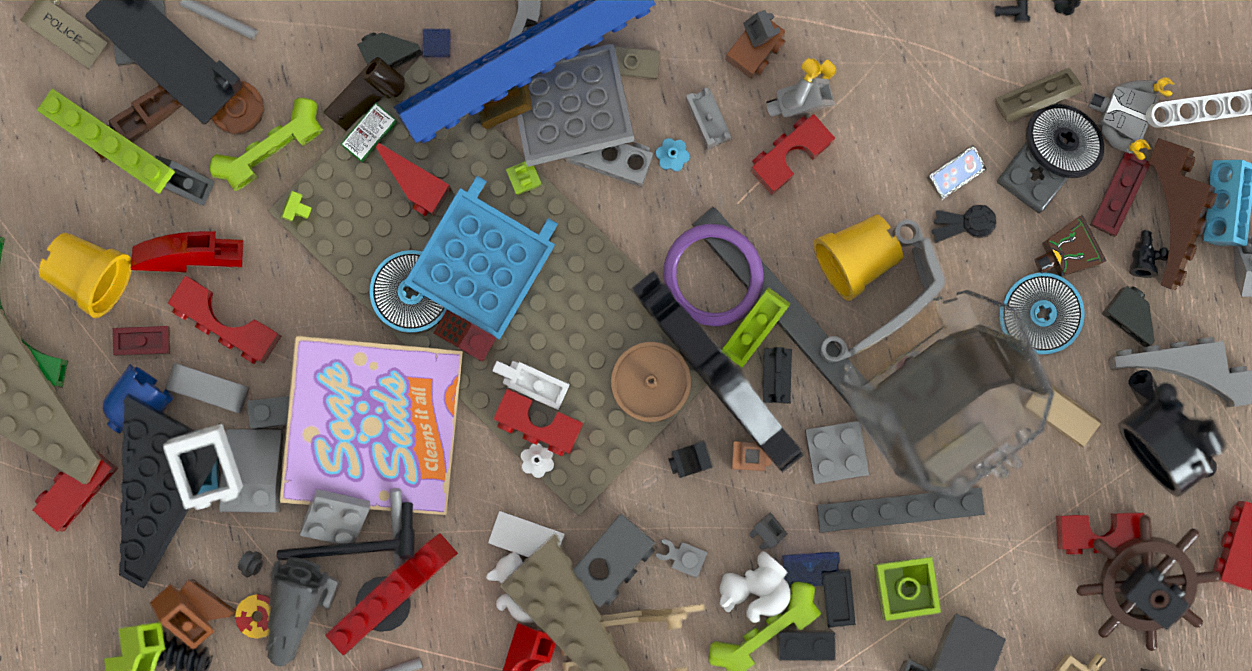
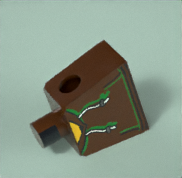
(1071, 249)

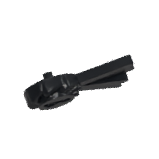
(977, 221)

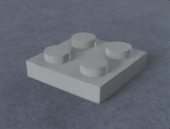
(836, 452)
(334, 517)

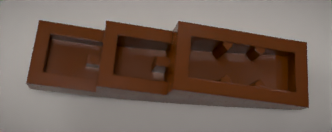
(143, 115)

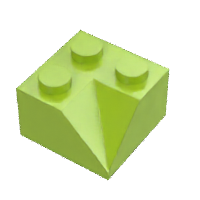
(907, 588)

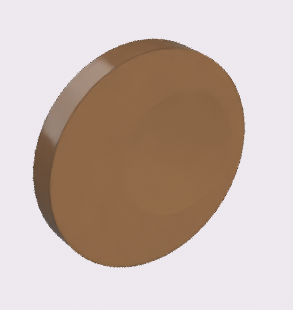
(651, 381)

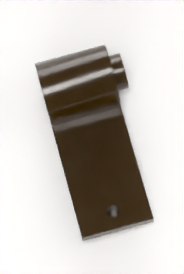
(364, 91)

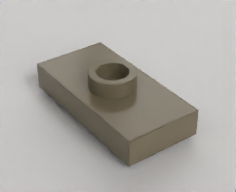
(638, 62)

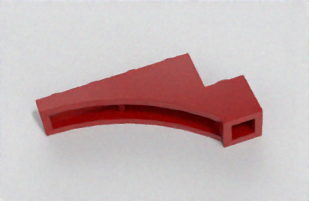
(391, 593)

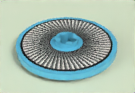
(390, 299)
(1061, 300)

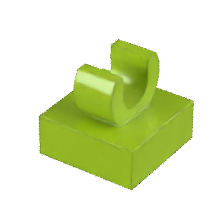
(523, 178)

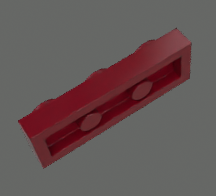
(1120, 194)

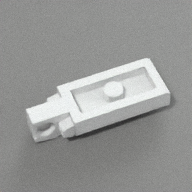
(532, 383)

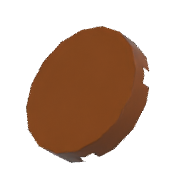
(241, 112)

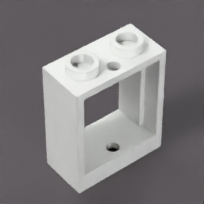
(194, 440)

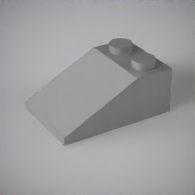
(259, 466)

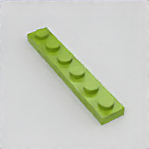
(106, 141)

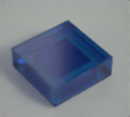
(436, 42)

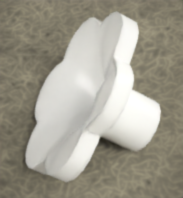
(545, 462)

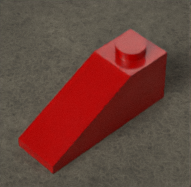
(420, 186)

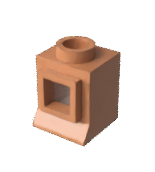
(749, 457)

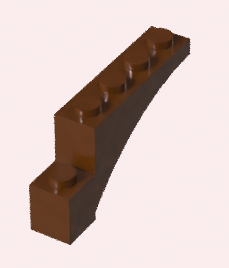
(1186, 205)

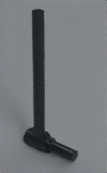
(402, 544)

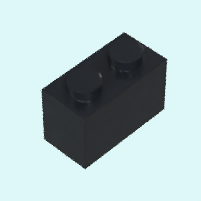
(805, 645)

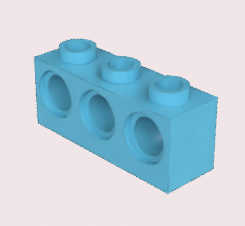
(1238, 211)

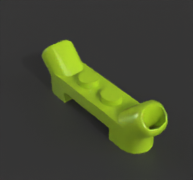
(239, 170)
(800, 611)

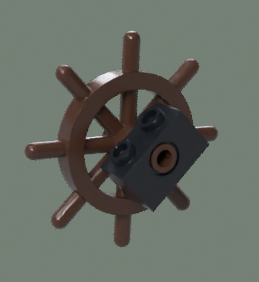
(1147, 586)

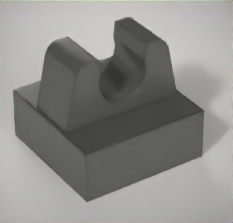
(760, 28)
(769, 530)

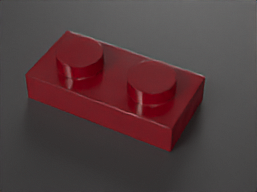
(141, 340)

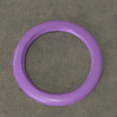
(751, 255)

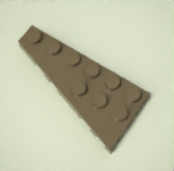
(563, 608)

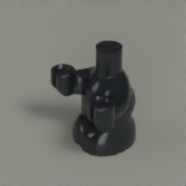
(1145, 256)

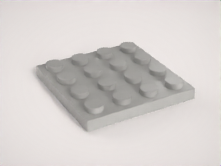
(576, 108)

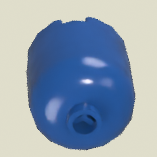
(141, 386)

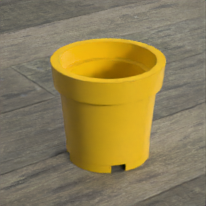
(857, 255)
(86, 273)

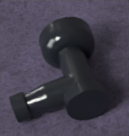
(1019, 12)

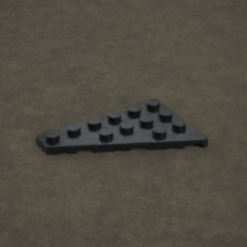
(150, 495)

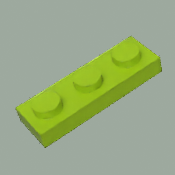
(755, 327)

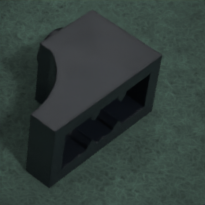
(690, 460)

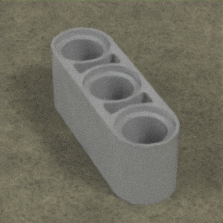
(207, 388)

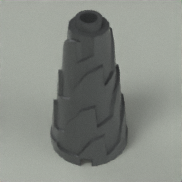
(292, 601)

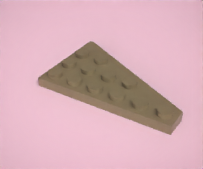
(35, 414)

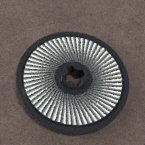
(1046, 136)

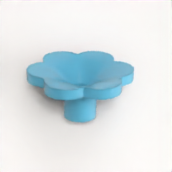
(675, 161)

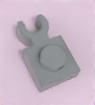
(686, 558)

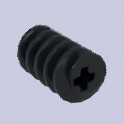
(182, 657)

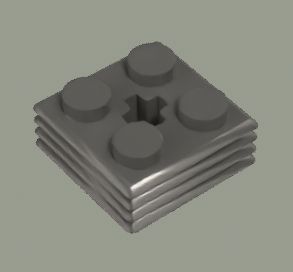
(1018, 181)

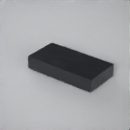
(838, 598)

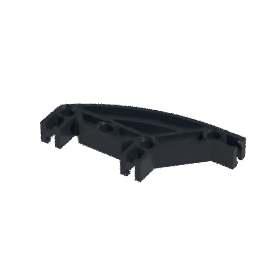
(717, 371)

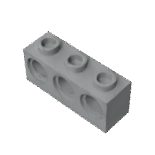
(619, 167)

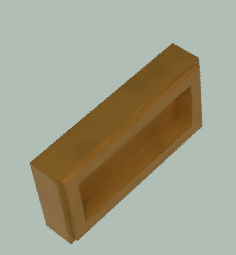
(512, 105)

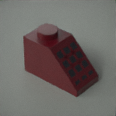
(464, 335)

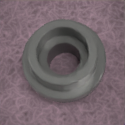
(250, 563)

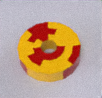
(245, 619)

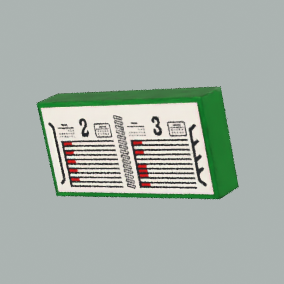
(369, 132)

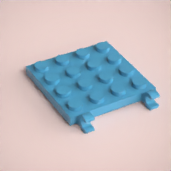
(480, 261)

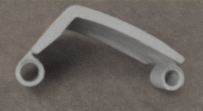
(931, 279)

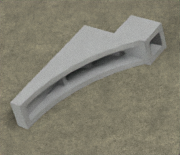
(1200, 363)

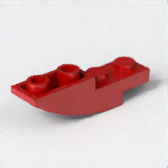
(178, 250)

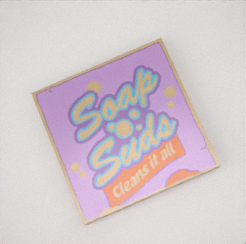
(371, 422)

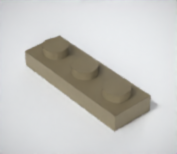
(1038, 95)

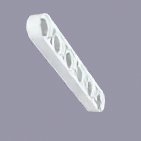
(1198, 111)

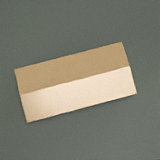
(1071, 419)

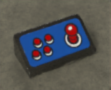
(957, 172)

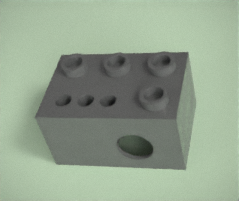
(622, 549)

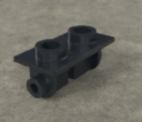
(777, 375)

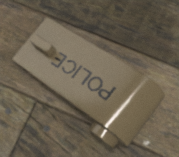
(64, 31)

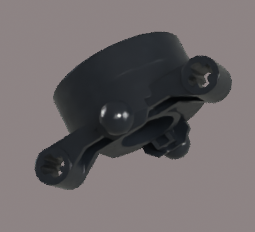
(1165, 440)

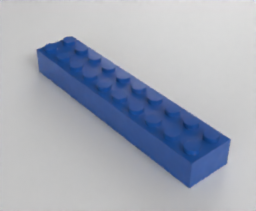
(514, 64)

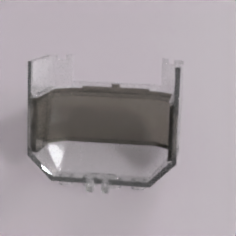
(957, 398)

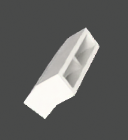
(520, 535)

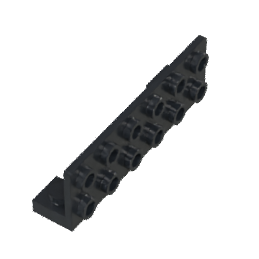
(166, 55)

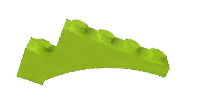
(139, 648)

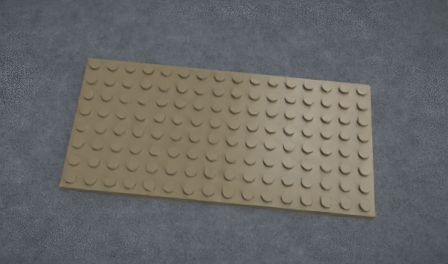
(569, 322)

